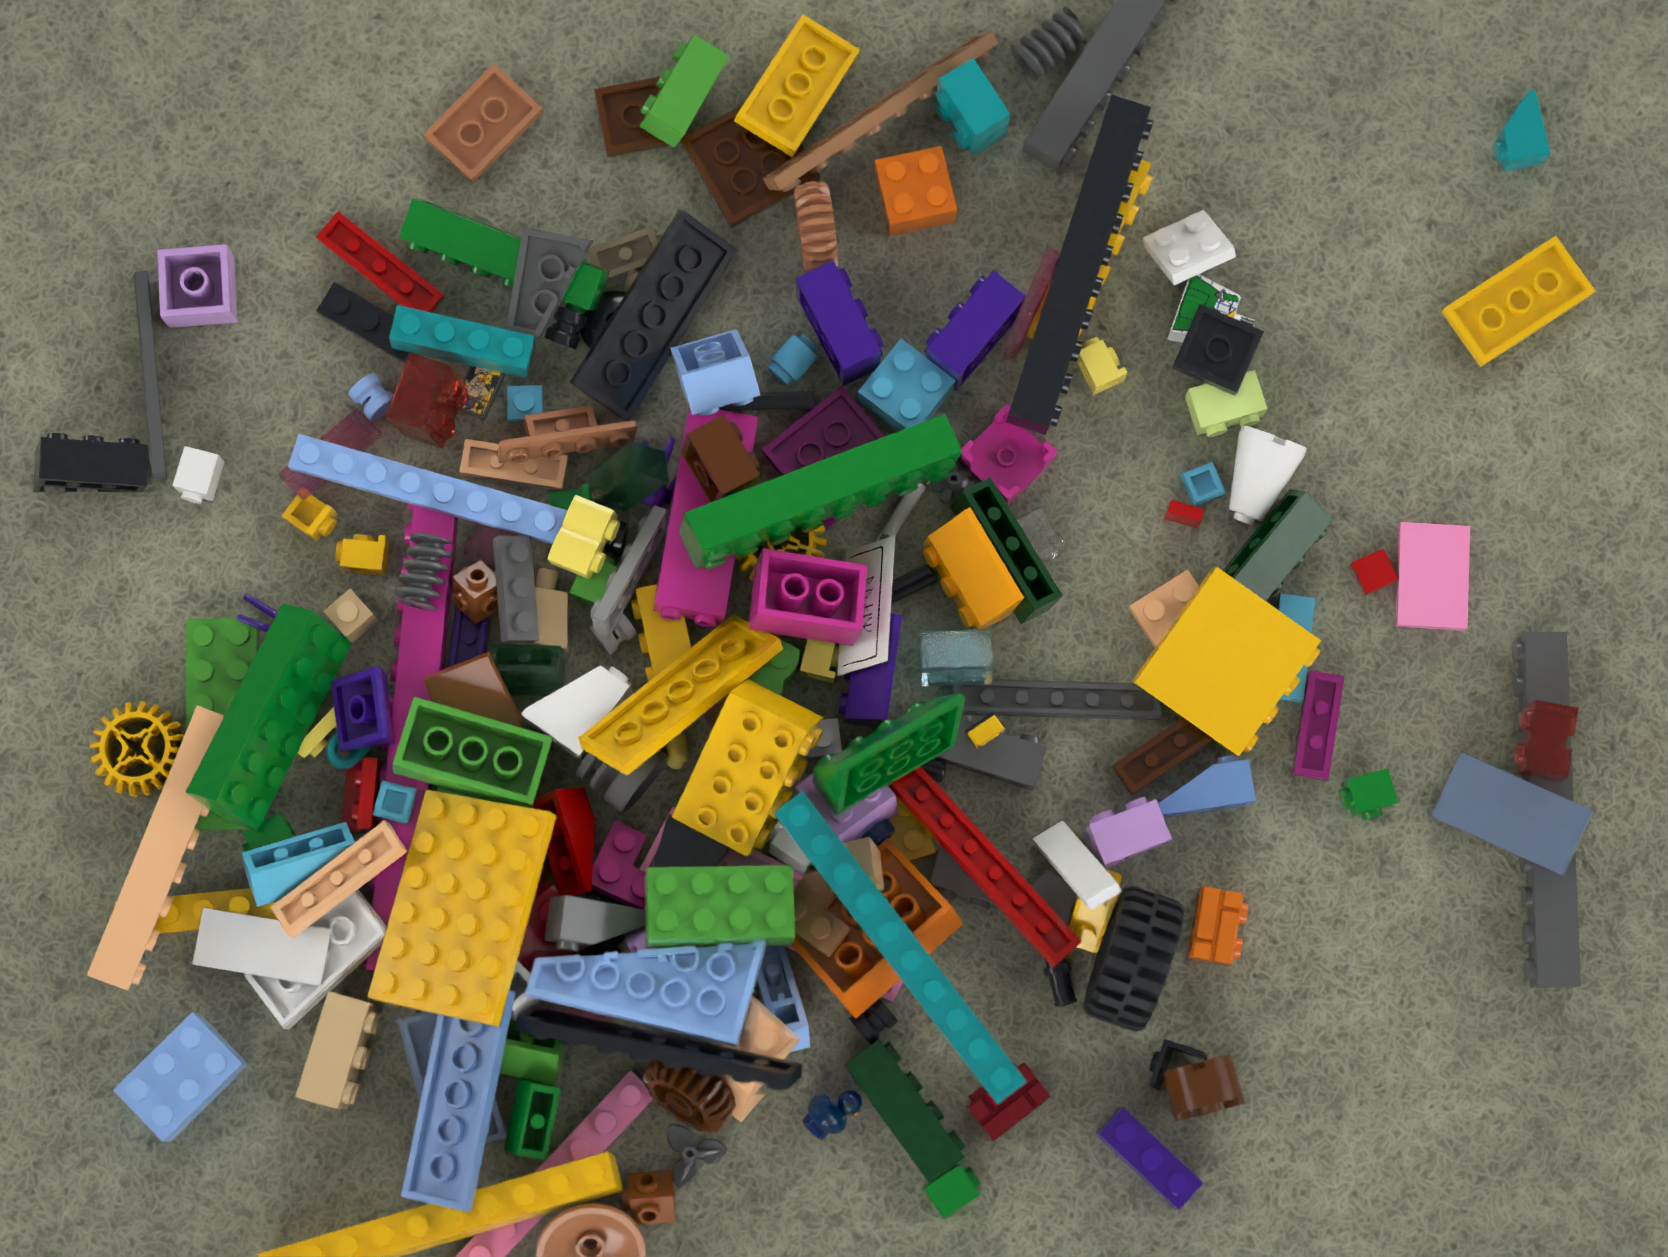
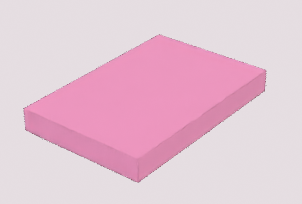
(1432, 576)

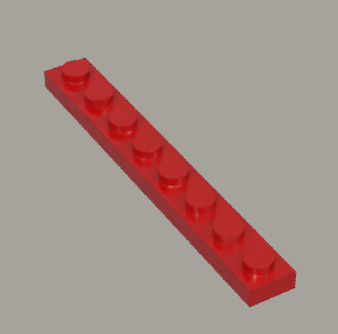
(986, 865)

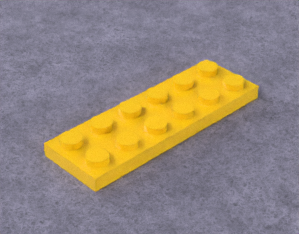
(679, 694)

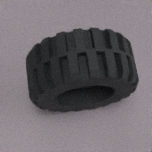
(1134, 958)

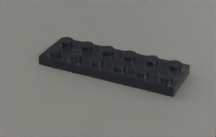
(653, 315)

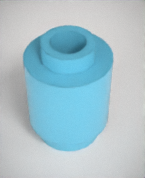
(793, 359)

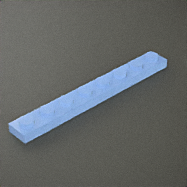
(426, 489)

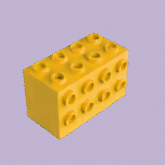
(748, 767)

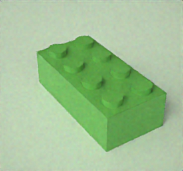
(471, 754)
(719, 905)

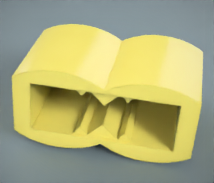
(583, 537)

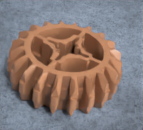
(815, 225)

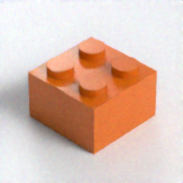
(915, 190)

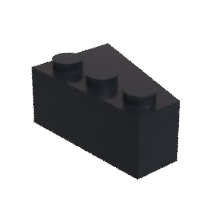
(90, 464)

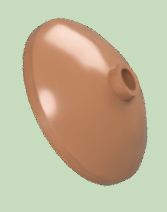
(611, 1228)

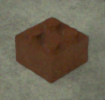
(719, 459)

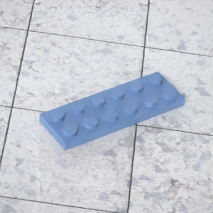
(455, 1111)

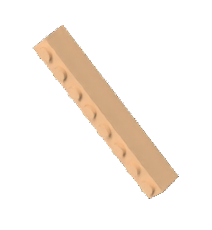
(156, 863)

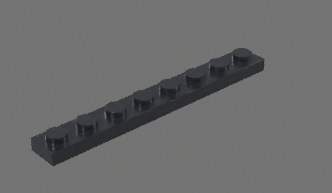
(671, 1050)

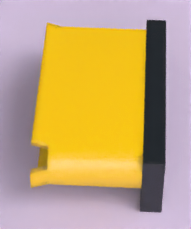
(984, 730)

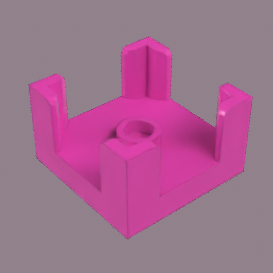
(1007, 456)

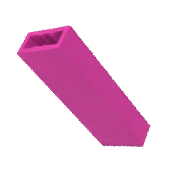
(681, 588)

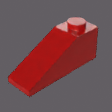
(571, 839)

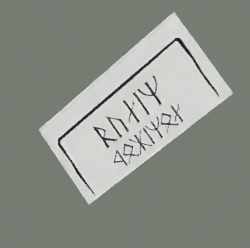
(873, 641)

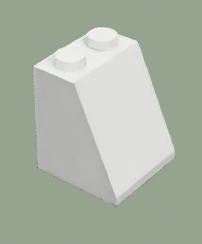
(578, 707)

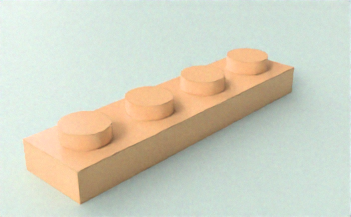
(338, 879)

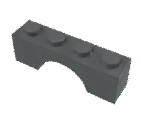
(952, 880)

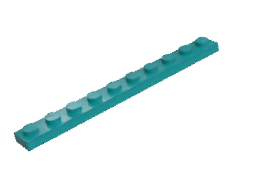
(900, 948)

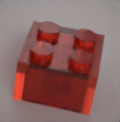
(427, 401)

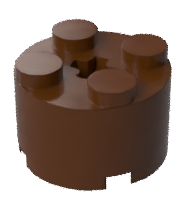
(1203, 1087)

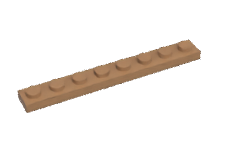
(870, 119)

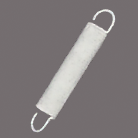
(902, 512)

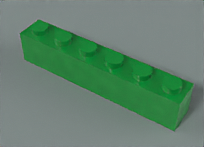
(488, 250)

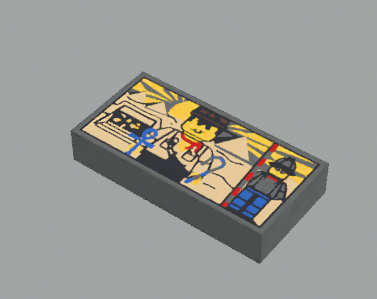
(482, 390)

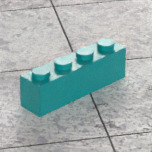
(462, 341)

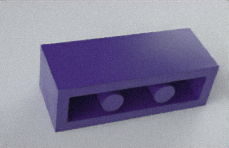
(1149, 1158)

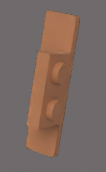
(564, 432)

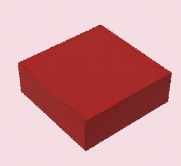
(1184, 514)
(1374, 572)

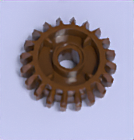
(690, 1096)

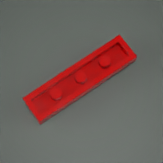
(378, 265)

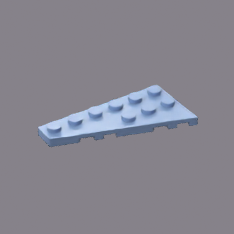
(671, 989)

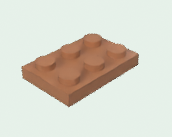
(483, 123)

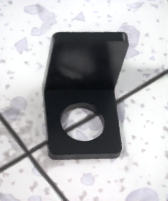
(1161, 1060)

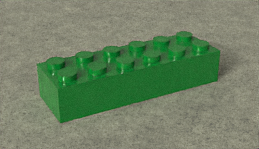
(269, 717)

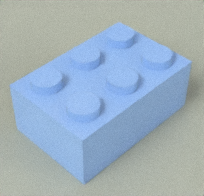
(715, 372)
(181, 1077)

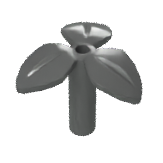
(682, 1140)

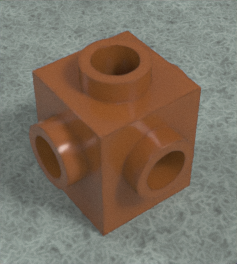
(476, 591)
(650, 1197)

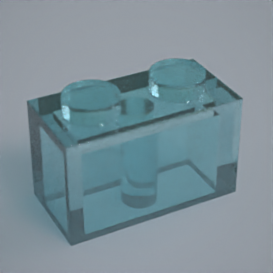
(956, 657)

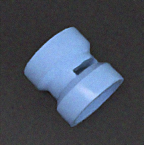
(371, 396)

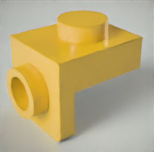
(311, 517)

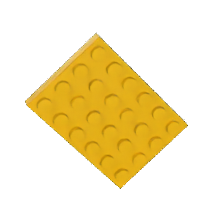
(462, 907)

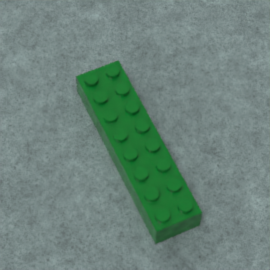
(819, 493)

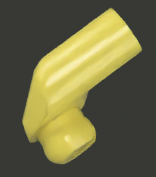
(677, 751)

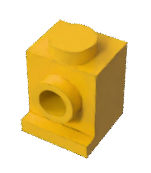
(363, 554)

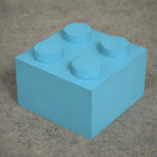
(906, 388)

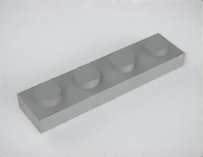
(635, 562)

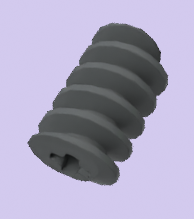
(1048, 41)
(423, 570)

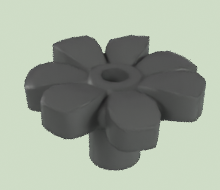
(953, 489)

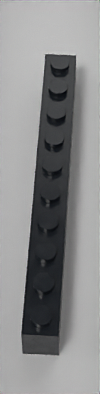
(1078, 266)

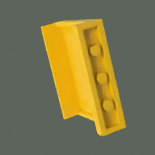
(1227, 661)

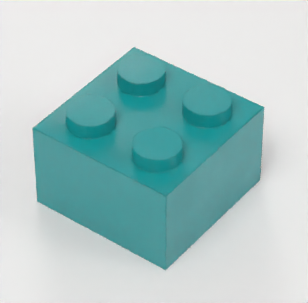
(971, 108)

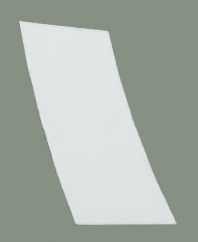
(260, 947)

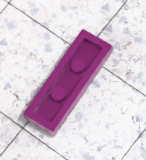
(1318, 725)

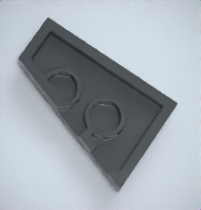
(542, 278)

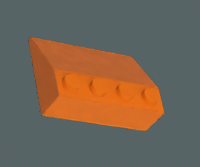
(857, 968)

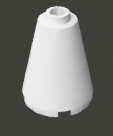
(1261, 472)

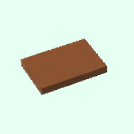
(474, 688)

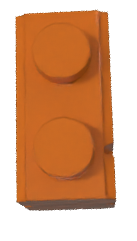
(1216, 926)

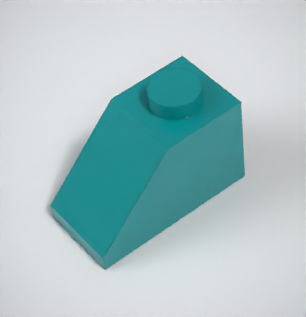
(1524, 137)

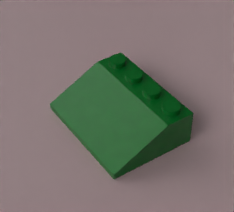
(889, 752)

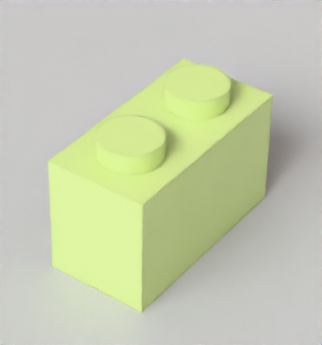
(1215, 409)

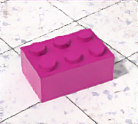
(808, 597)

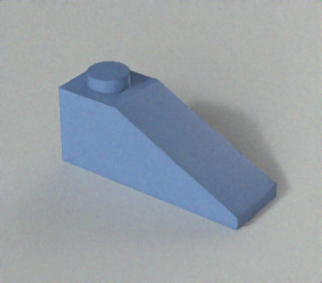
(1217, 788)

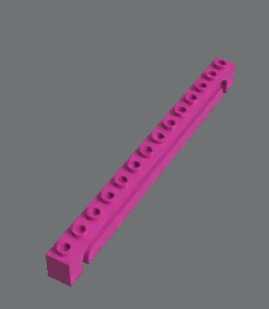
(421, 653)

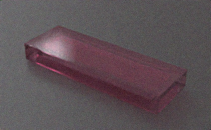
(352, 432)

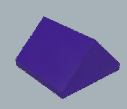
(363, 710)

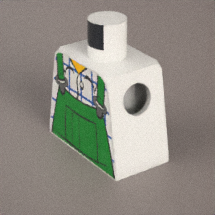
(1208, 293)

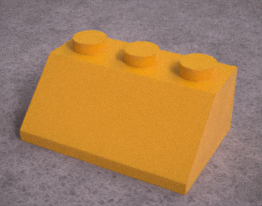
(972, 571)

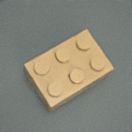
(339, 1052)

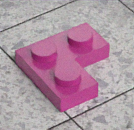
(614, 869)

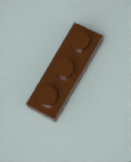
(1160, 755)

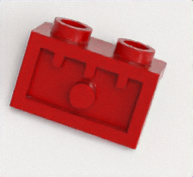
(360, 795)

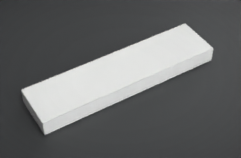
(1077, 865)

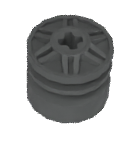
(623, 789)

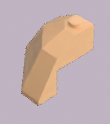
(764, 1036)

